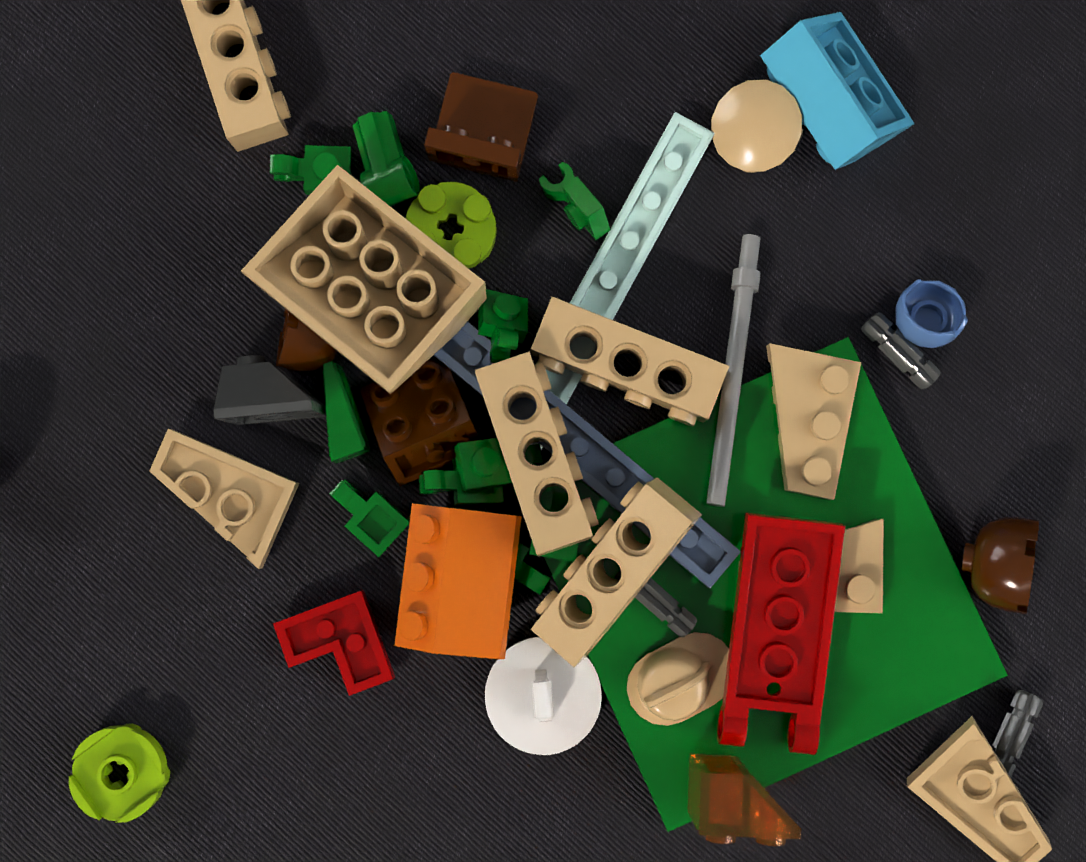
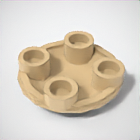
(756, 126)

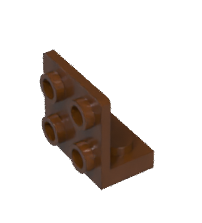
(482, 127)
(419, 421)

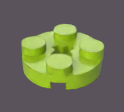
(472, 211)
(146, 775)

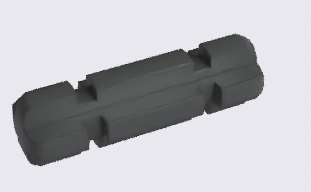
(900, 351)
(665, 607)
(1016, 728)

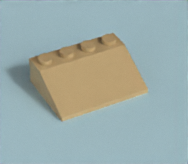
(366, 280)

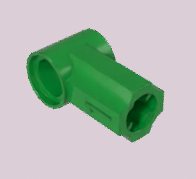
(386, 168)

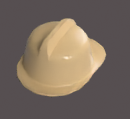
(679, 679)

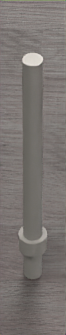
(744, 283)

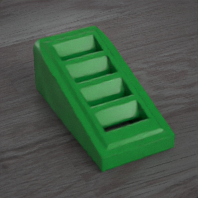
(344, 424)

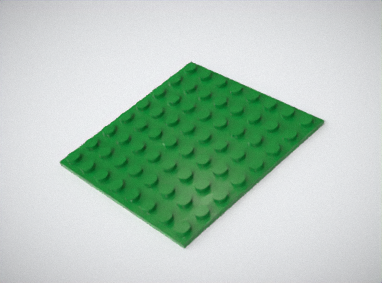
(880, 665)

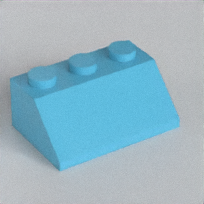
(836, 88)

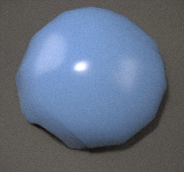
(930, 313)

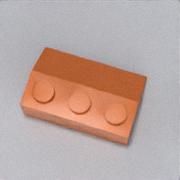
(458, 582)

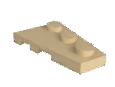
(813, 416)
(232, 494)
(861, 569)
(979, 798)

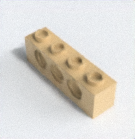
(243, 121)
(700, 375)
(500, 387)
(577, 633)

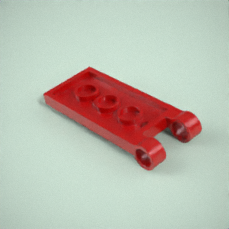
(782, 626)

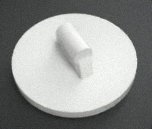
(542, 699)

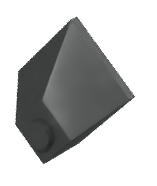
(262, 394)

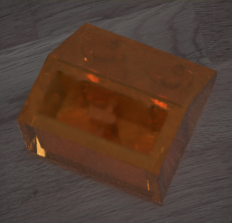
(733, 803)

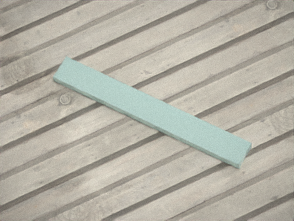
(635, 233)

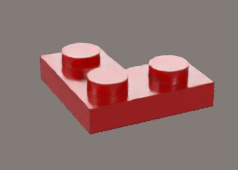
(347, 631)

